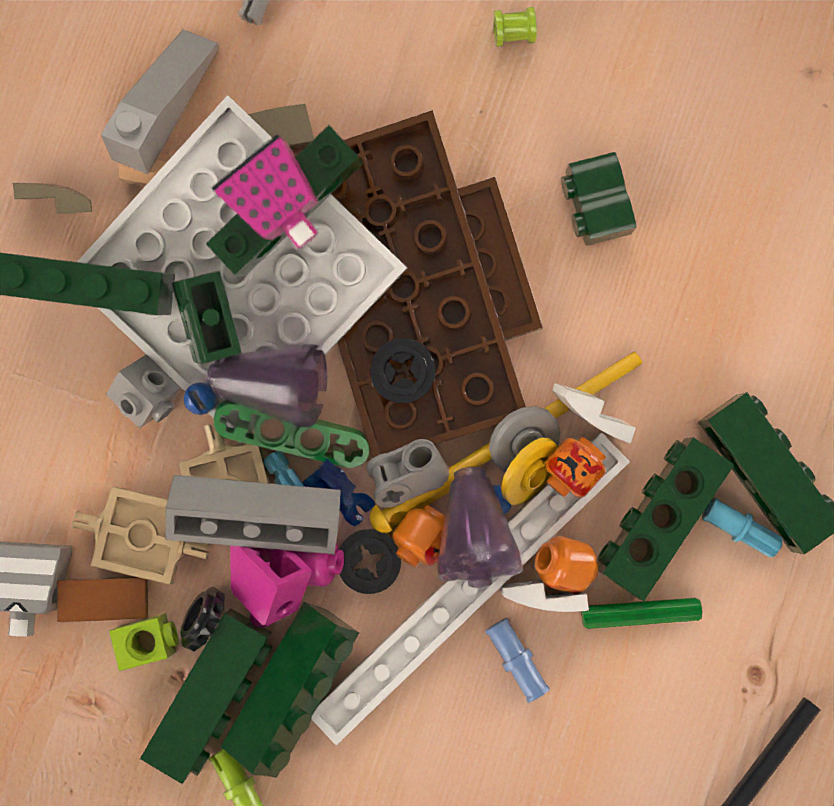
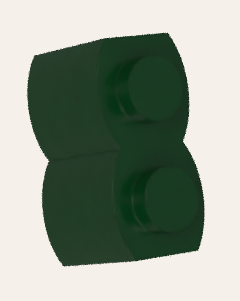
(599, 199)

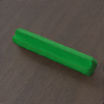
(642, 613)

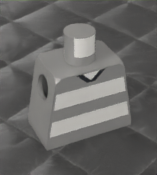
(30, 581)

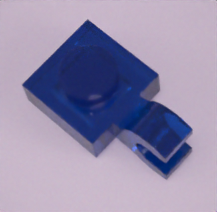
(332, 477)

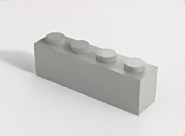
(252, 514)

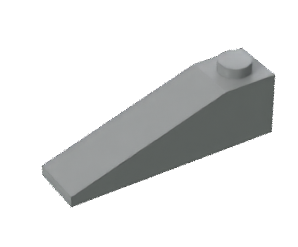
(157, 101)

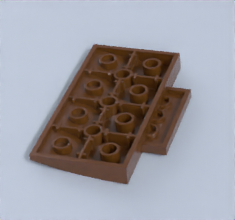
(455, 298)

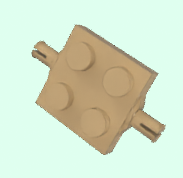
(227, 461)
(133, 537)

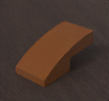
(102, 599)

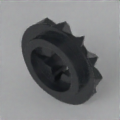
(401, 351)
(387, 568)
(202, 618)

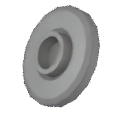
(518, 431)

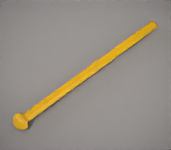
(389, 517)

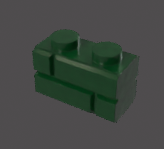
(206, 317)

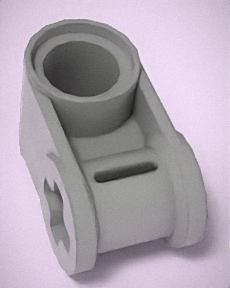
(407, 472)

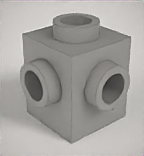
(143, 392)

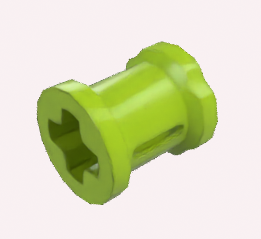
(514, 26)

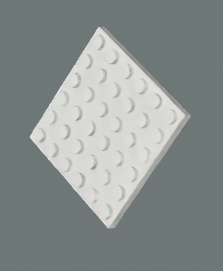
(283, 301)

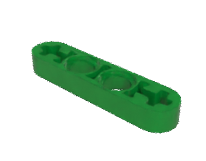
(289, 440)

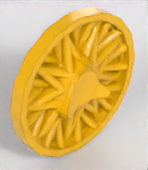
(527, 472)

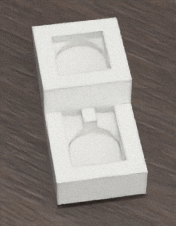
(589, 409)
(532, 594)

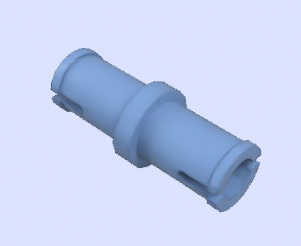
(517, 660)

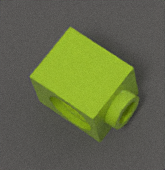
(127, 646)

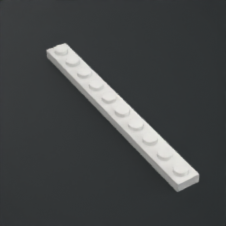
(448, 610)

